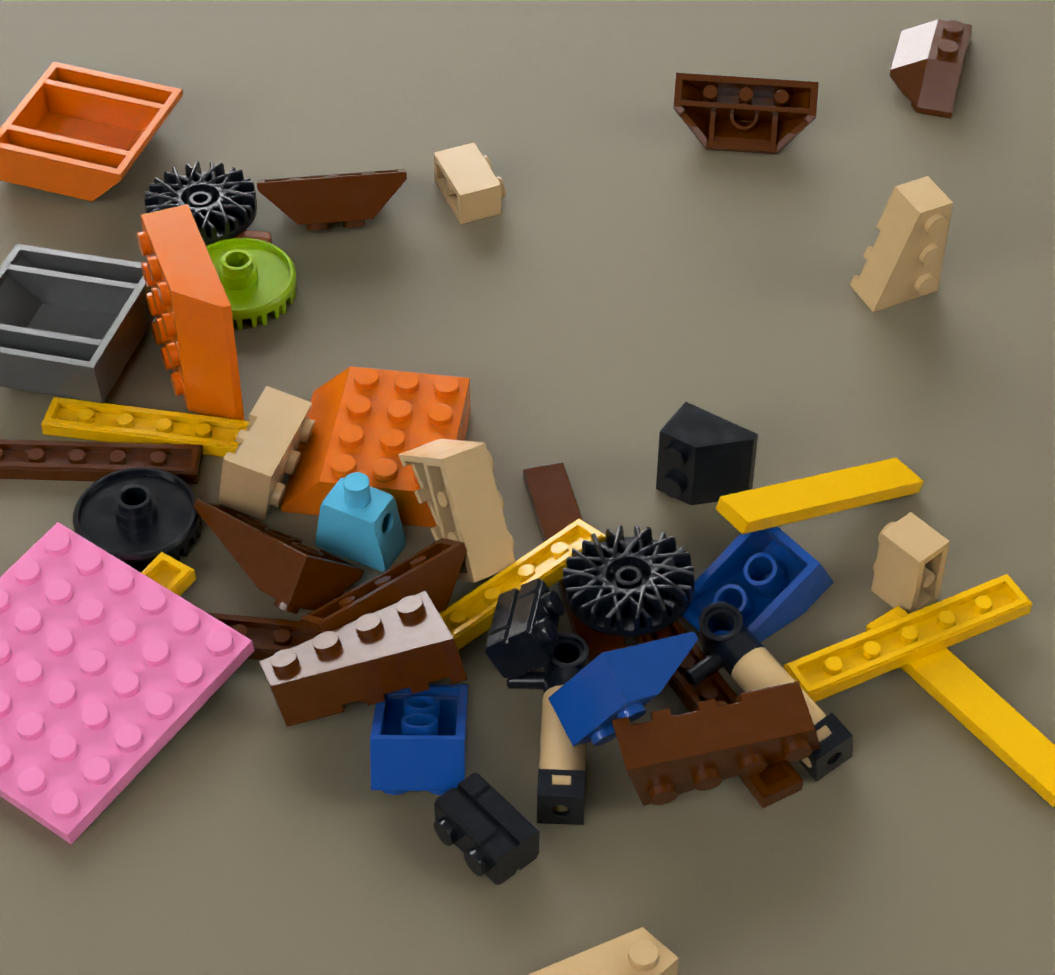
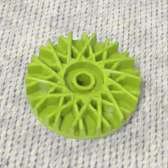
(254, 277)

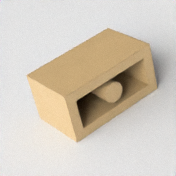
(468, 183)
(909, 564)

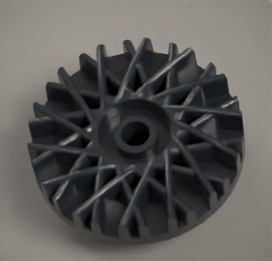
(218, 201)
(138, 515)
(629, 583)

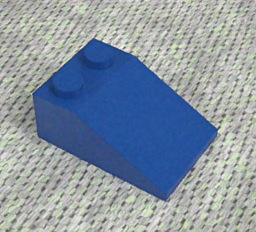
(763, 578)
(617, 687)
(420, 740)

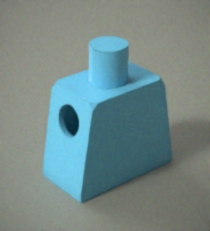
(360, 523)

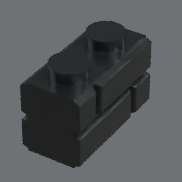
(524, 629)
(485, 829)

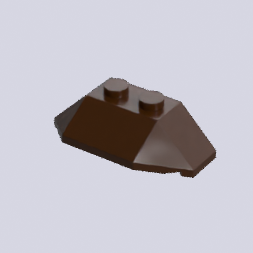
(931, 65)
(744, 111)
(333, 197)
(429, 570)

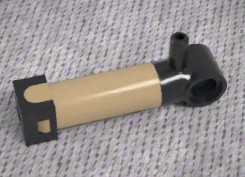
(757, 669)
(560, 763)

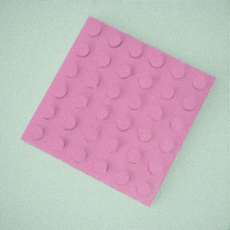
(95, 677)

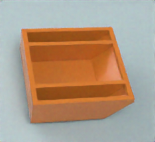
(81, 130)
(190, 314)
(362, 427)

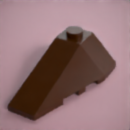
(278, 561)

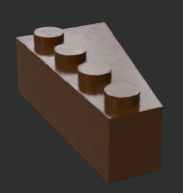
(364, 661)
(715, 742)

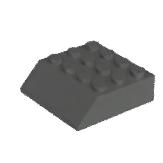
(69, 321)

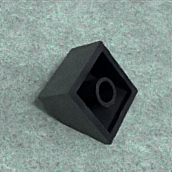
(704, 456)

